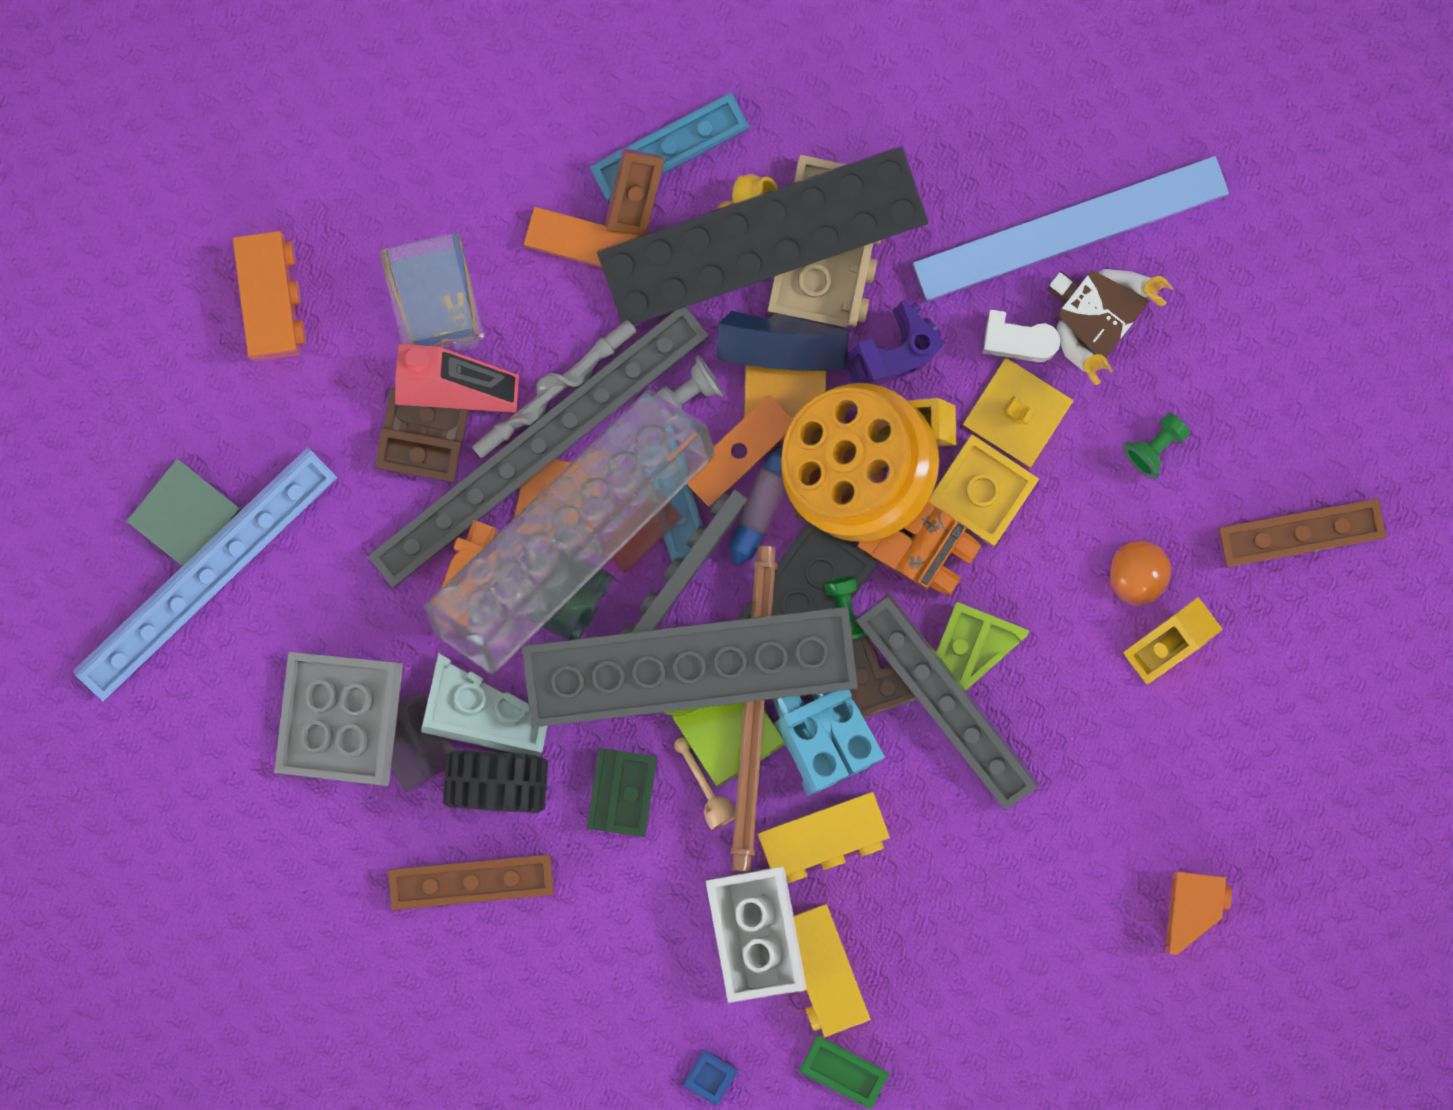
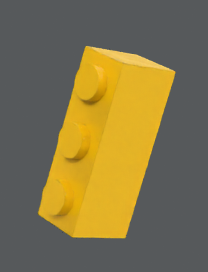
(825, 837)
(827, 974)

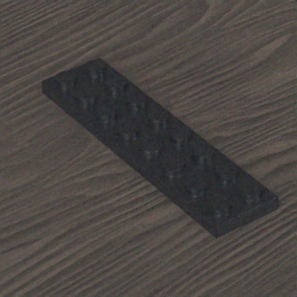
(763, 236)

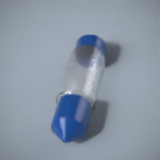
(759, 511)

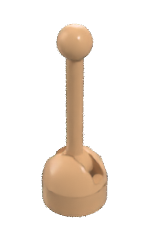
(718, 809)

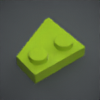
(976, 643)

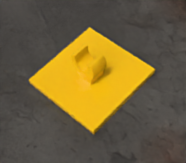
(1018, 412)

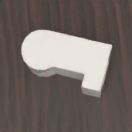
(1019, 342)

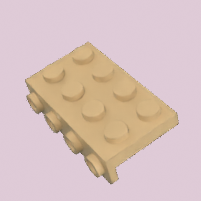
(828, 289)

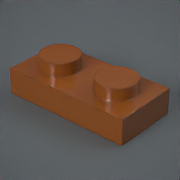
(634, 192)

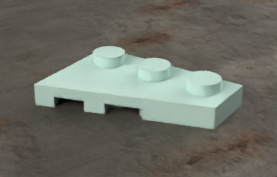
(478, 714)

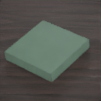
(182, 513)

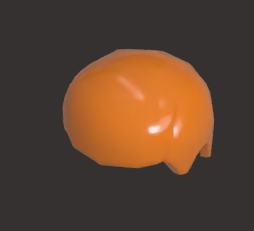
(1140, 572)

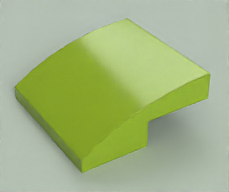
(717, 735)

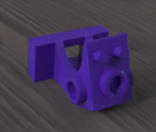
(918, 345)

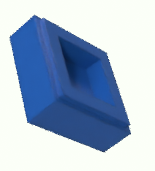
(710, 1077)

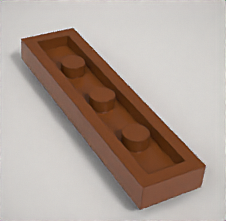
(1301, 533)
(471, 882)

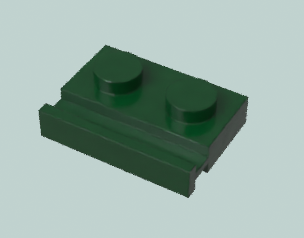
(622, 792)

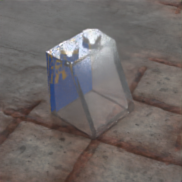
(433, 293)

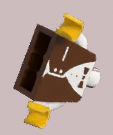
(1100, 313)

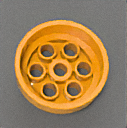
(876, 507)

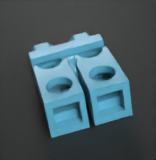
(826, 738)

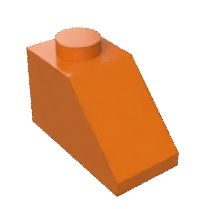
(1194, 908)

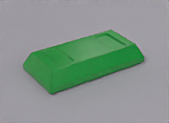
(844, 1072)

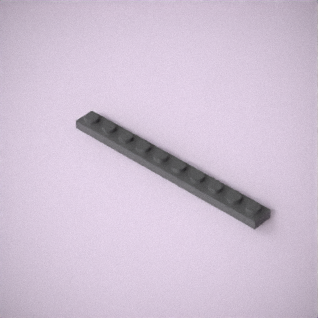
(538, 446)

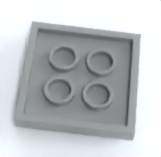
(338, 718)

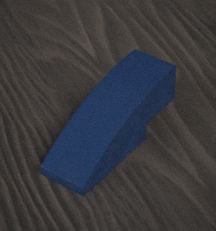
(781, 343)

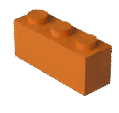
(268, 296)

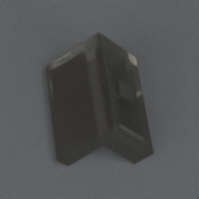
(416, 754)

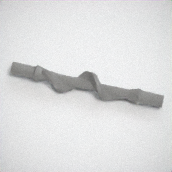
(551, 385)

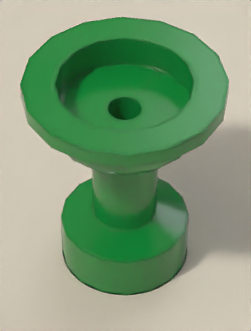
(1146, 455)
(842, 588)

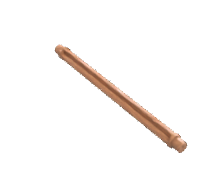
(752, 726)

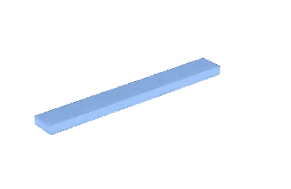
(1070, 229)
(204, 574)

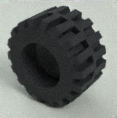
(495, 781)

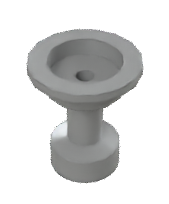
(702, 381)

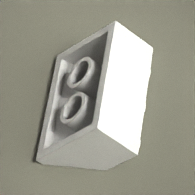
(756, 934)

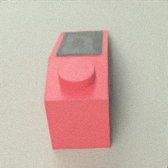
(450, 380)

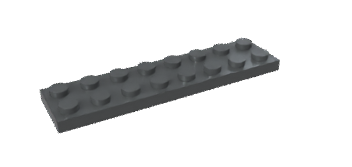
(689, 667)

